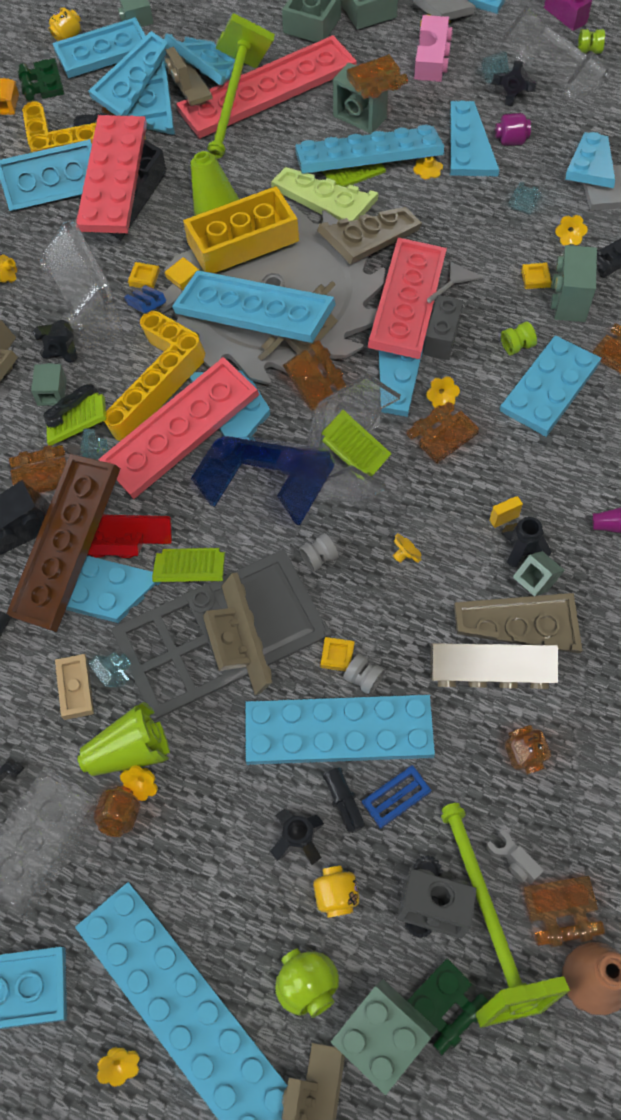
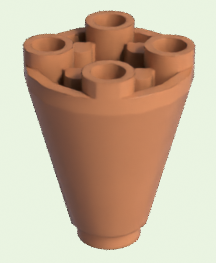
(587, 978)

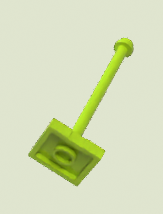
(247, 45)
(520, 998)

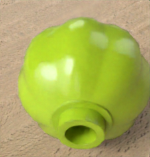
(306, 983)

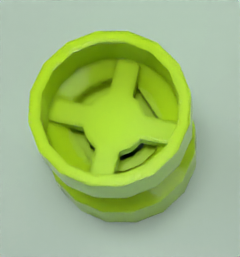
(591, 41)
(516, 339)

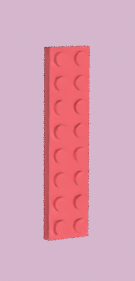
(269, 85)

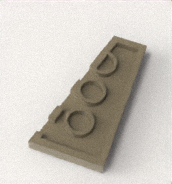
(369, 233)
(522, 620)

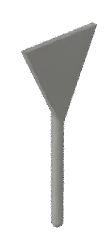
(457, 275)

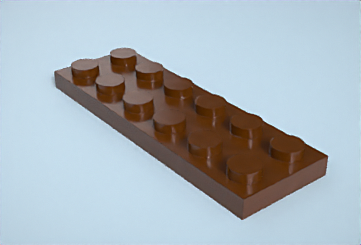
(63, 542)

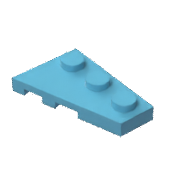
(592, 161)

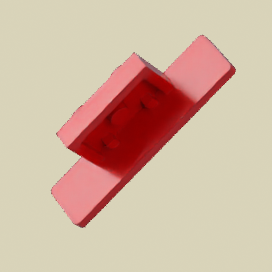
(127, 533)

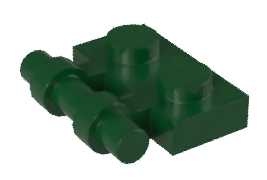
(48, 78)
(438, 995)

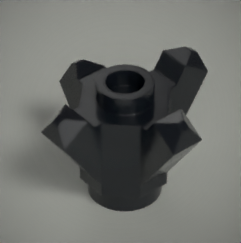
(514, 82)
(56, 340)
(525, 539)
(297, 836)

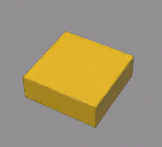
(181, 273)
(143, 274)
(536, 275)
(506, 511)
(337, 654)

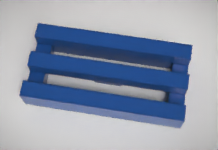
(150, 296)
(374, 812)

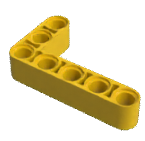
(40, 136)
(180, 359)

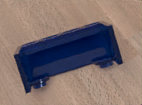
(305, 465)

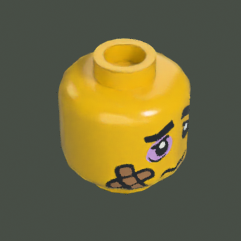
(64, 24)
(336, 892)

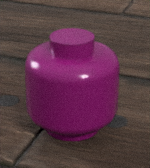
(513, 129)

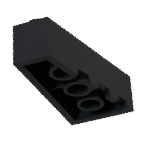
(150, 174)
(20, 515)

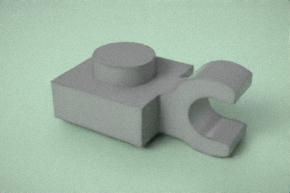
(521, 863)

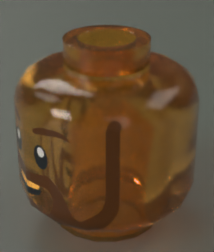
(527, 749)
(116, 811)

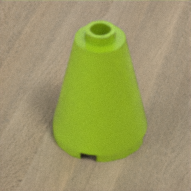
(209, 184)
(126, 743)

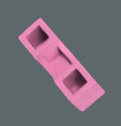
(433, 48)

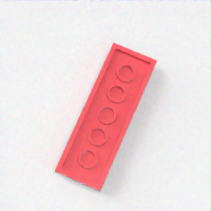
(112, 174)
(403, 306)
(180, 426)

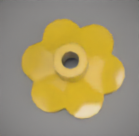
(428, 168)
(574, 235)
(7, 269)
(446, 394)
(406, 549)
(139, 781)
(117, 1066)

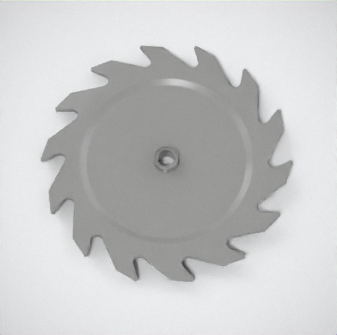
(297, 267)

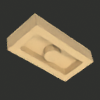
(74, 687)

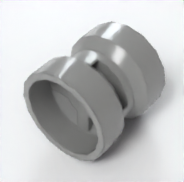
(318, 552)
(364, 674)

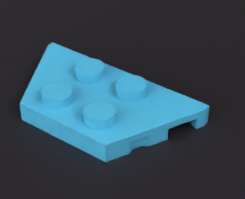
(204, 57)
(156, 102)
(248, 419)
(109, 589)

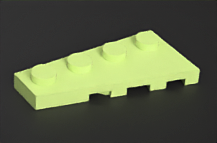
(324, 194)

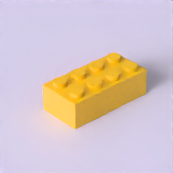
(241, 230)

